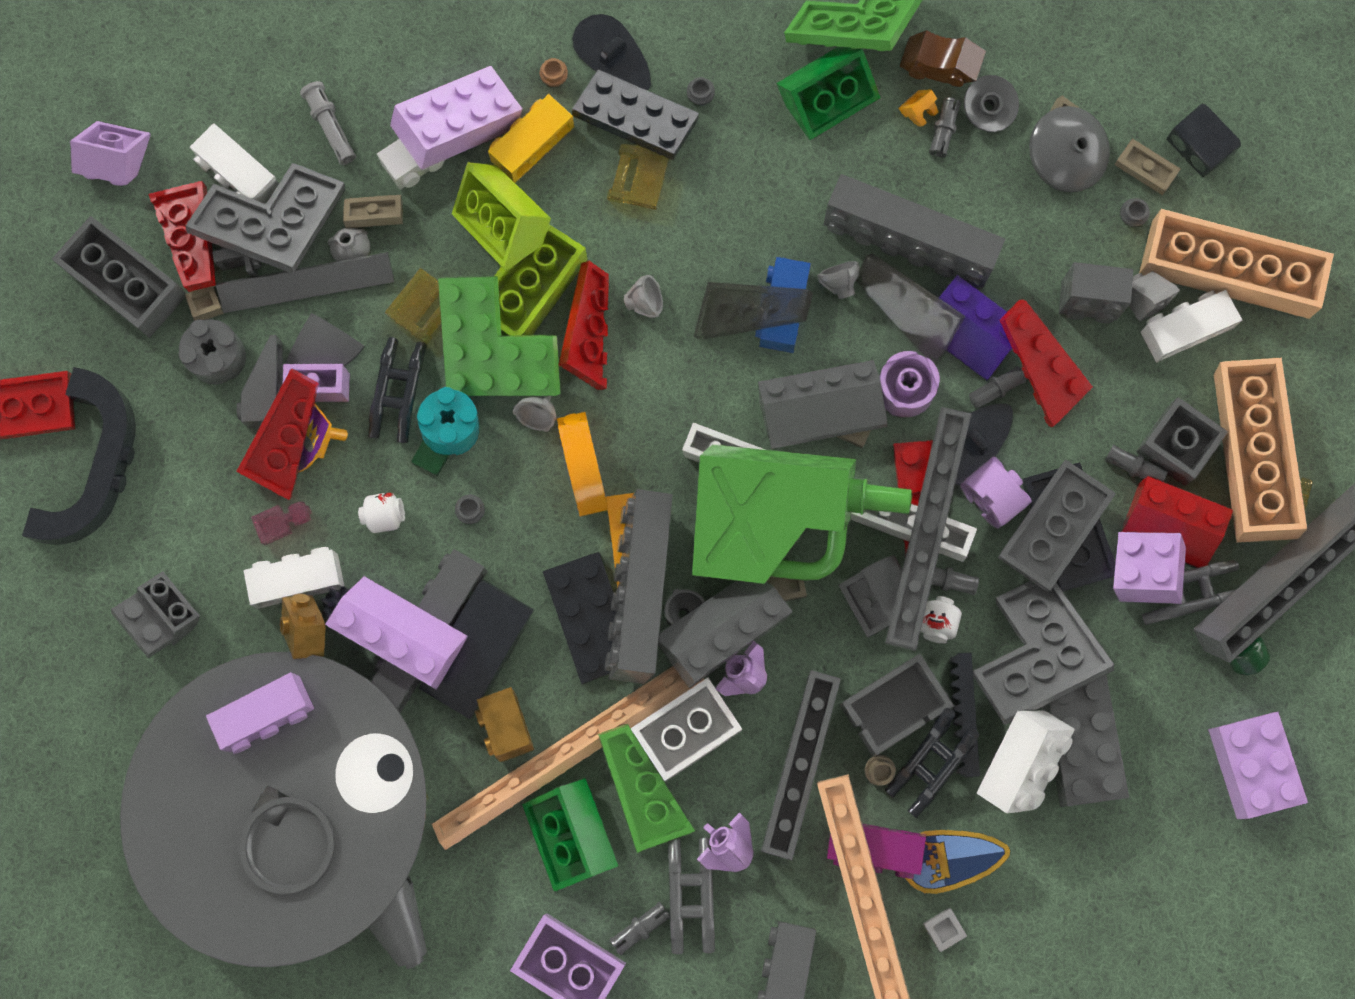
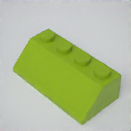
(499, 214)

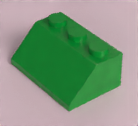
(829, 90)
(569, 834)

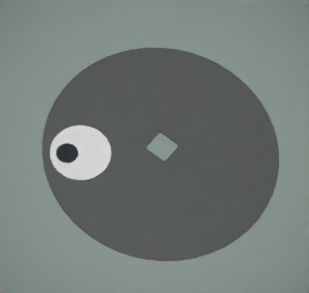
(191, 801)

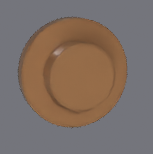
(553, 72)

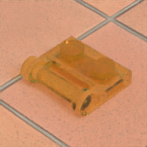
(647, 179)
(413, 303)

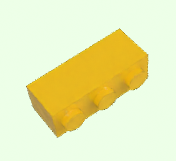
(531, 137)

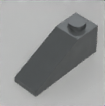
(262, 384)

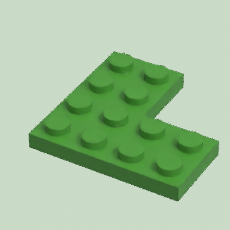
(860, 25)
(479, 357)

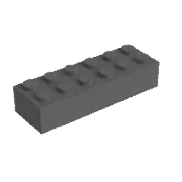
(912, 231)
(640, 587)

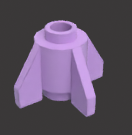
(744, 673)
(730, 848)

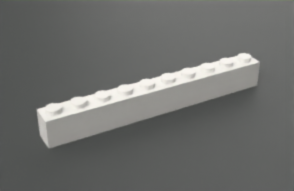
(956, 536)

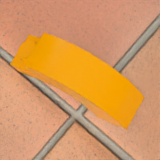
(582, 464)

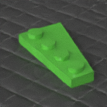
(644, 798)

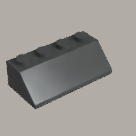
(822, 404)
(722, 628)

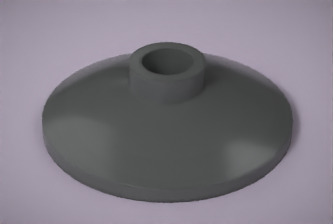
(1000, 95)

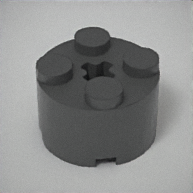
(208, 366)

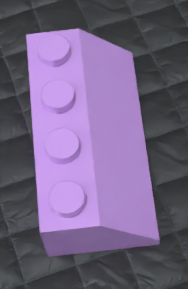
(397, 631)

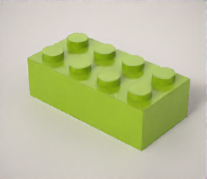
(537, 283)

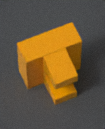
(917, 104)

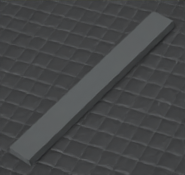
(928, 529)

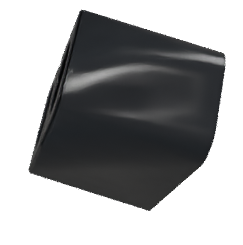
(1207, 136)

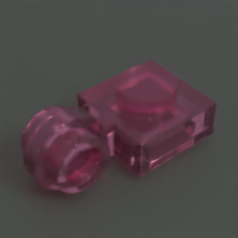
(274, 525)

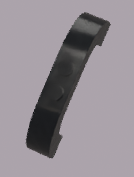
(107, 470)

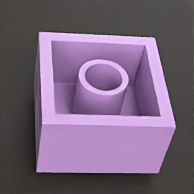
(1150, 567)

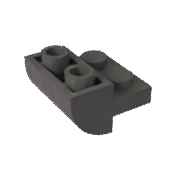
(874, 594)
(156, 615)

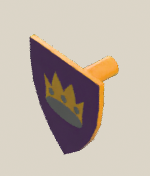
(318, 438)

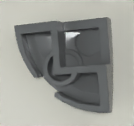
(323, 344)

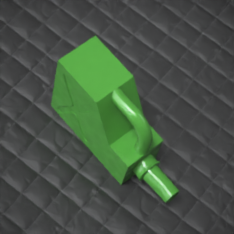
(763, 500)

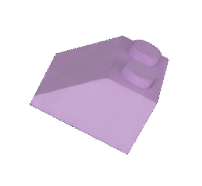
(108, 152)

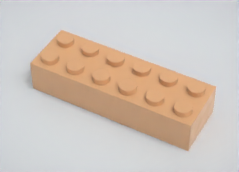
(1238, 261)
(1259, 450)

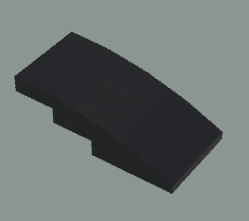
(493, 629)

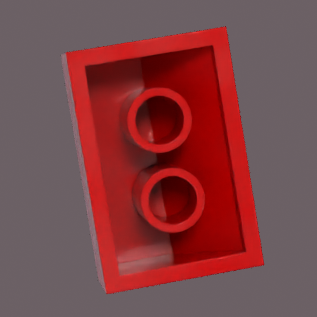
(1168, 509)

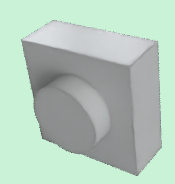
(944, 929)

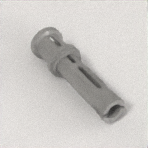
(323, 112)

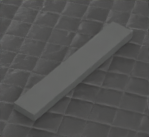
(305, 282)

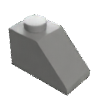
(1150, 294)

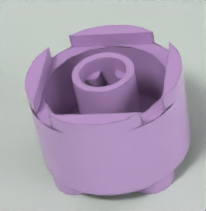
(915, 370)
(996, 492)

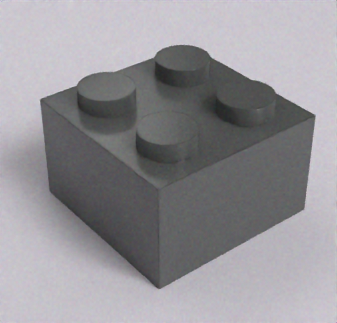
(1095, 292)
(1182, 441)

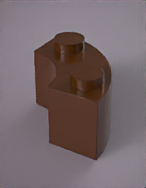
(942, 58)

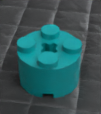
(443, 407)

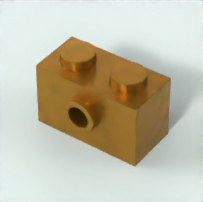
(302, 626)
(504, 725)

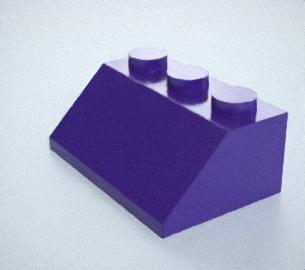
(980, 338)

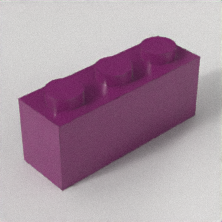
(891, 850)

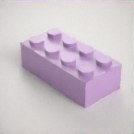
(455, 117)

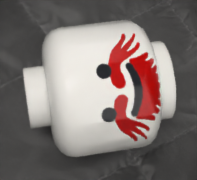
(382, 512)
(940, 620)

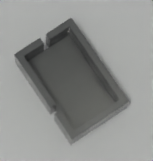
(895, 705)

